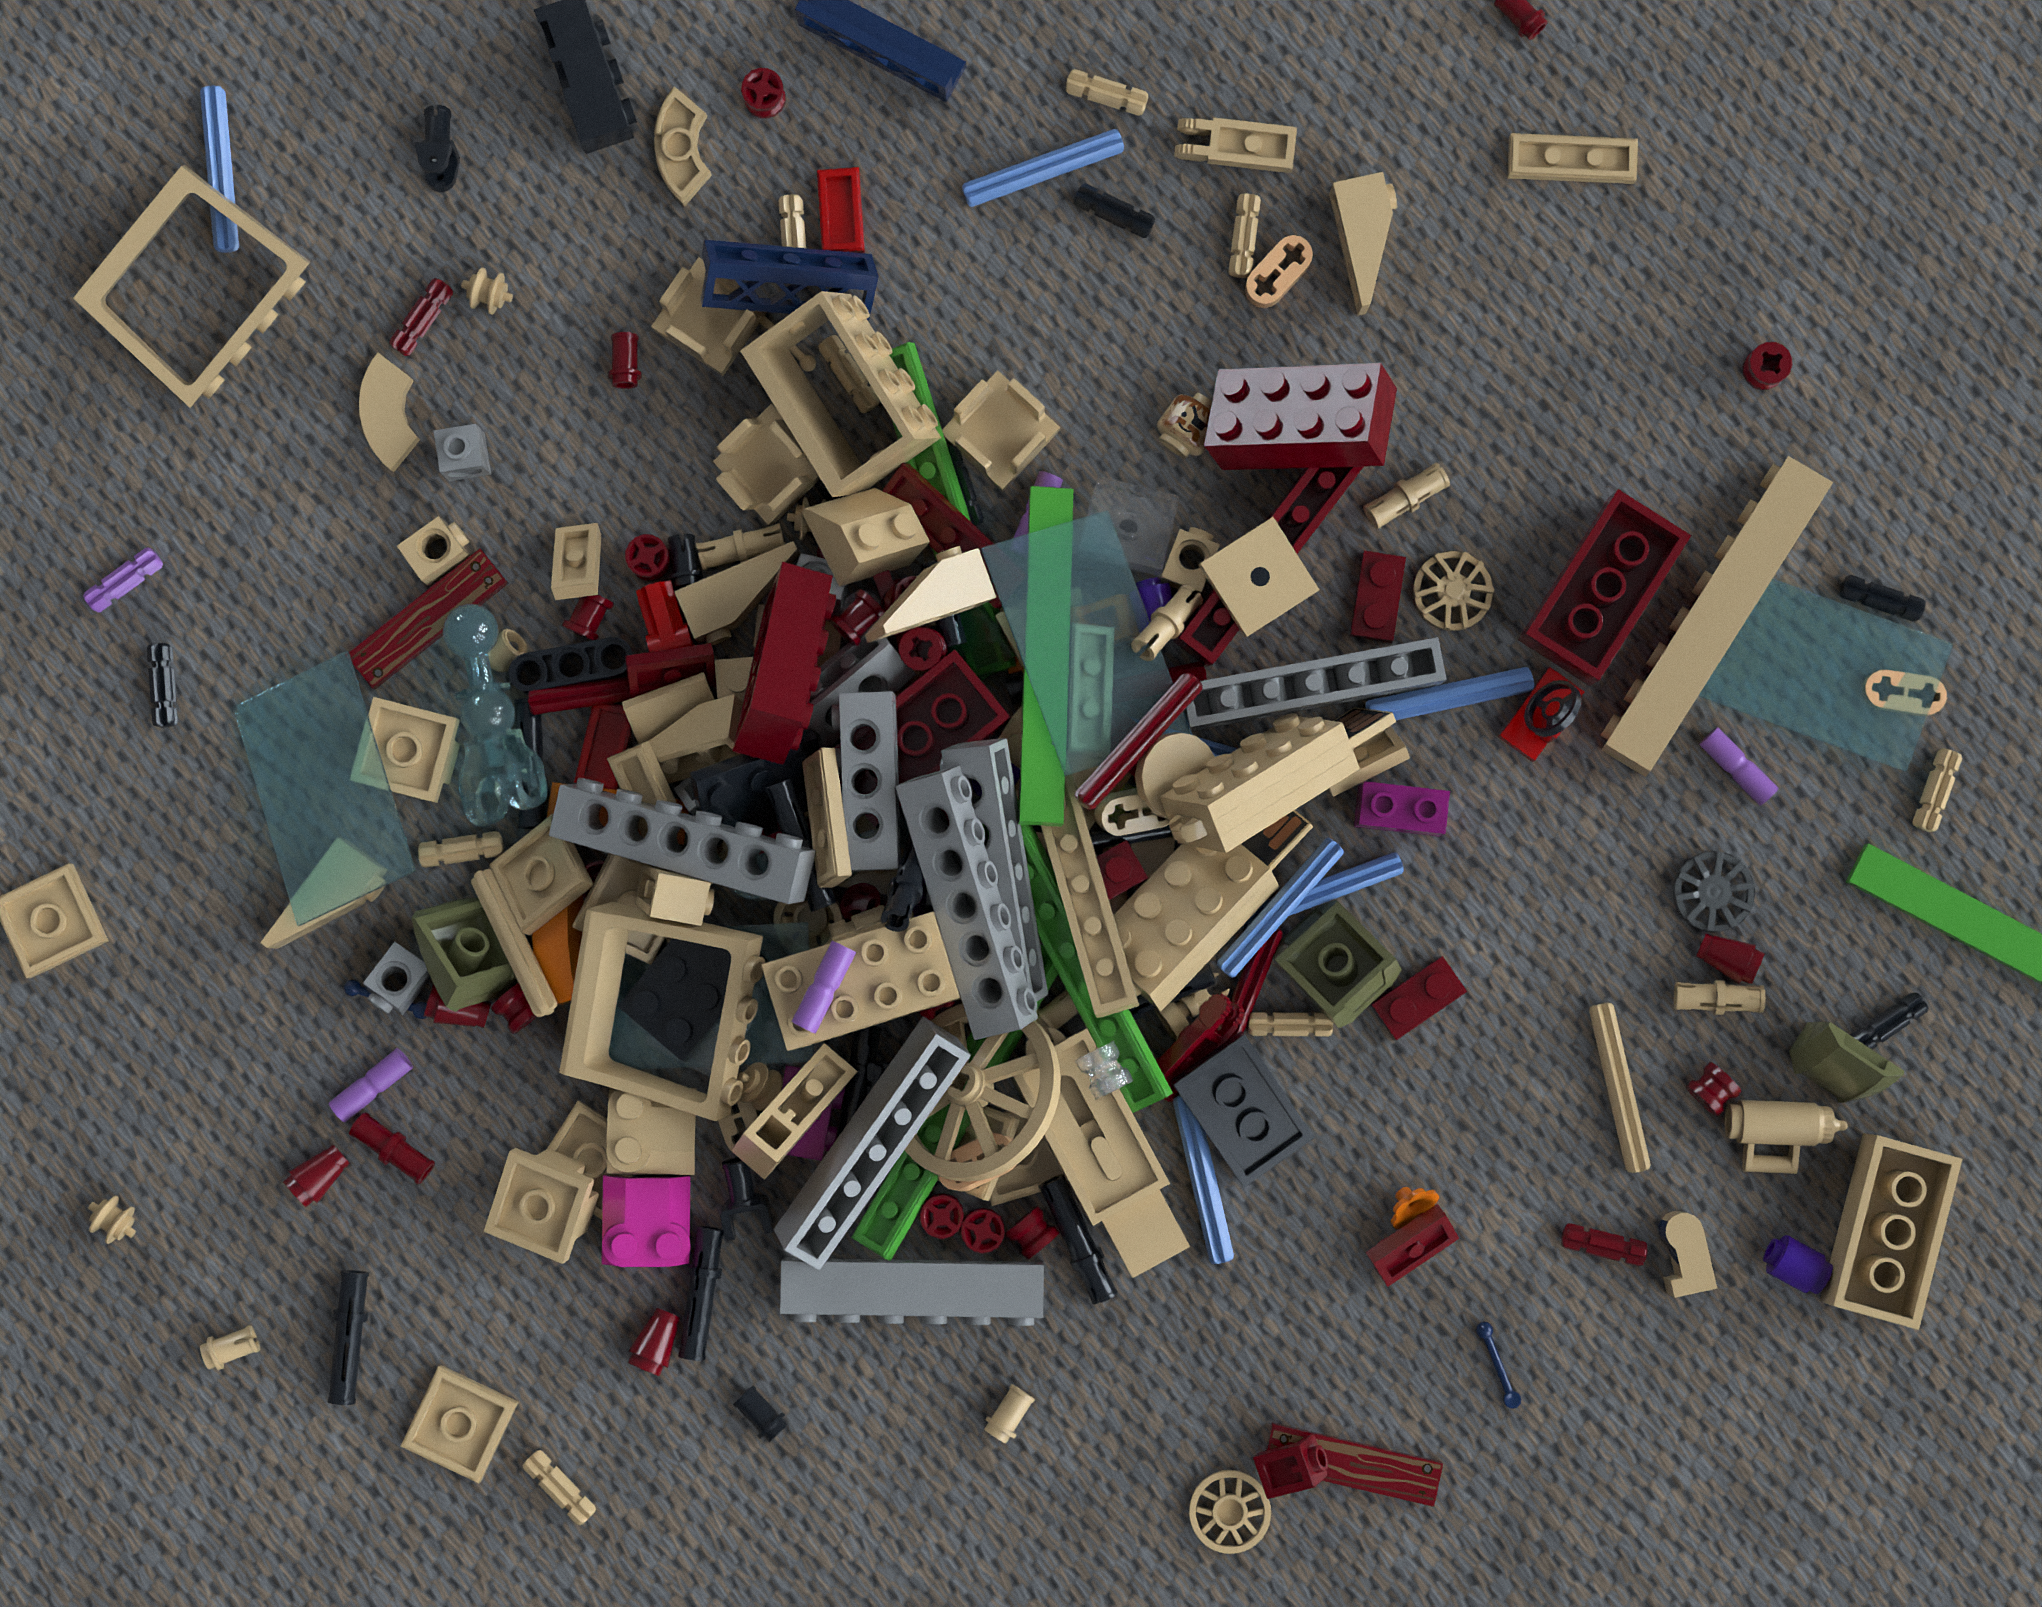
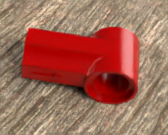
(663, 617)

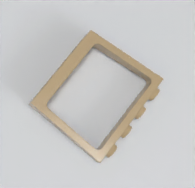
(150, 222)
(596, 997)

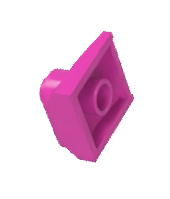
(646, 1221)

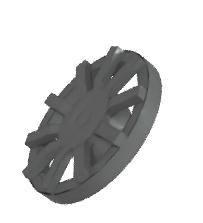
(1713, 891)

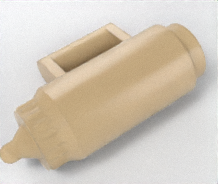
(1779, 1124)

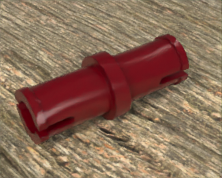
(392, 1148)

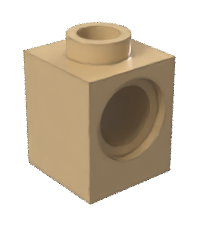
(416, 550)
(1175, 573)

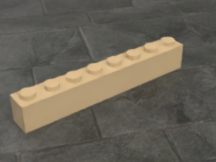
(1716, 616)

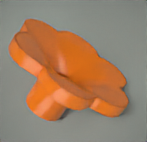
(1412, 1204)

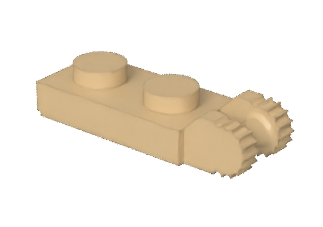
(1239, 144)

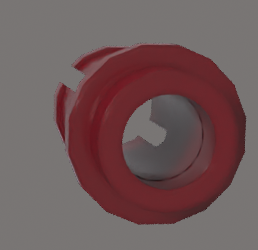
(1523, 16)
(624, 360)

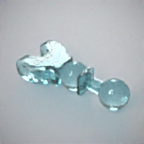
(496, 754)

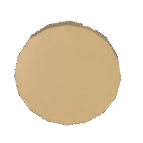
(1167, 761)

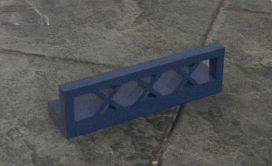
(883, 44)
(782, 266)

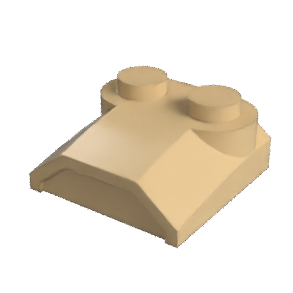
(648, 1137)

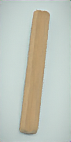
(514, 944)
(1619, 1087)

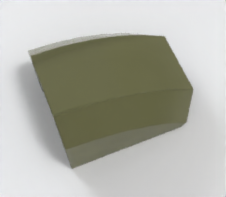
(462, 953)
(1336, 962)
(1841, 1063)

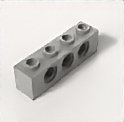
(878, 712)

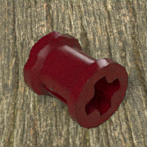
(588, 616)
(857, 617)

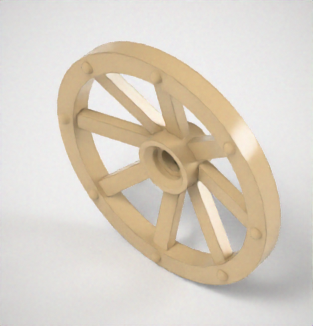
(980, 1092)

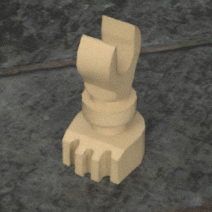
(1175, 1015)

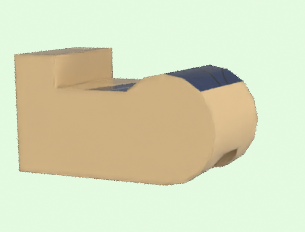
(1688, 1254)

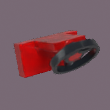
(1543, 714)

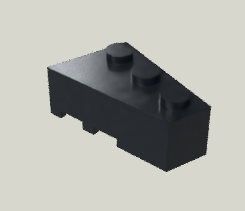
(586, 74)

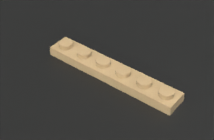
(1089, 910)

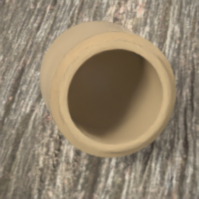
(503, 652)

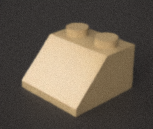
(866, 534)

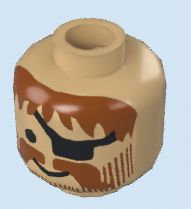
(1185, 425)

